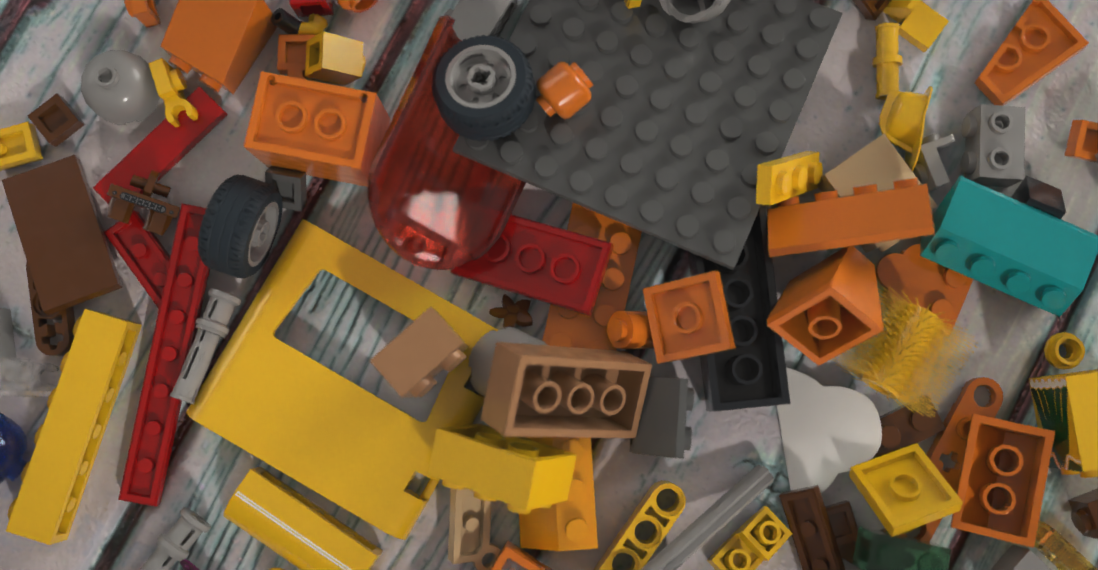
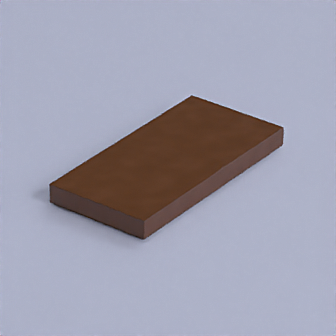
(61, 234)

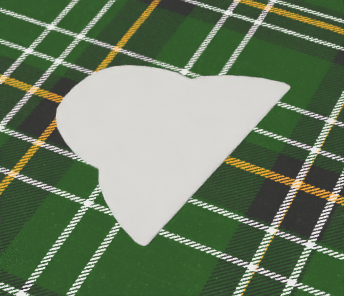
(825, 431)

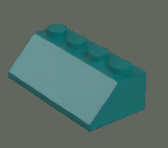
(1010, 246)

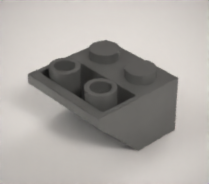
(663, 419)

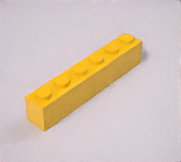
(73, 427)

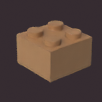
(420, 355)

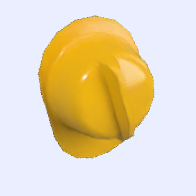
(904, 120)

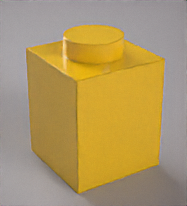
(334, 58)

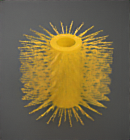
(903, 345)

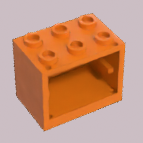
(316, 128)

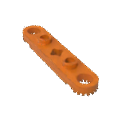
(955, 435)

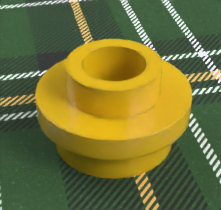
(1074, 350)

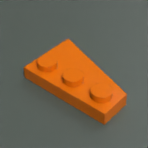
(1030, 52)

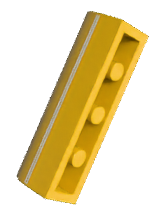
(297, 526)

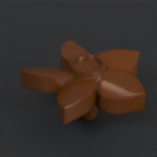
(513, 312)

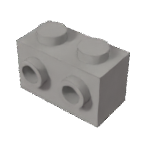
(994, 145)

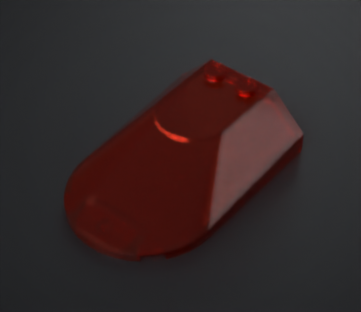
(425, 196)

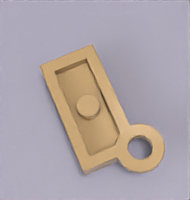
(470, 529)

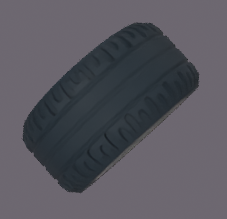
(484, 87)
(240, 226)

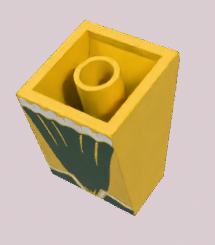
(1070, 408)

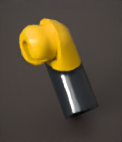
(291, 25)

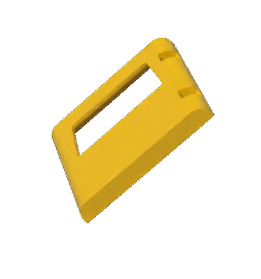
(316, 420)

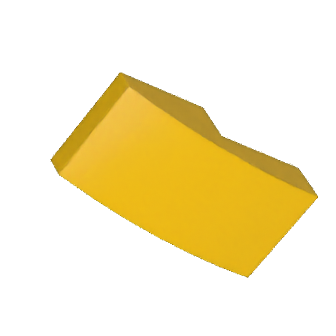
(751, 543)

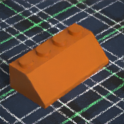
(850, 219)

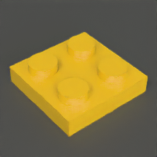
(905, 489)

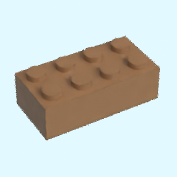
(564, 391)

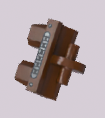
(124, 201)

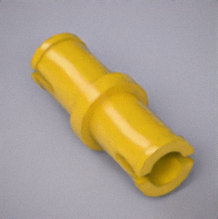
(887, 59)

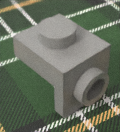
(929, 166)

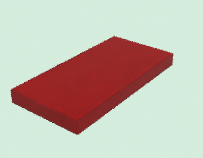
(543, 265)

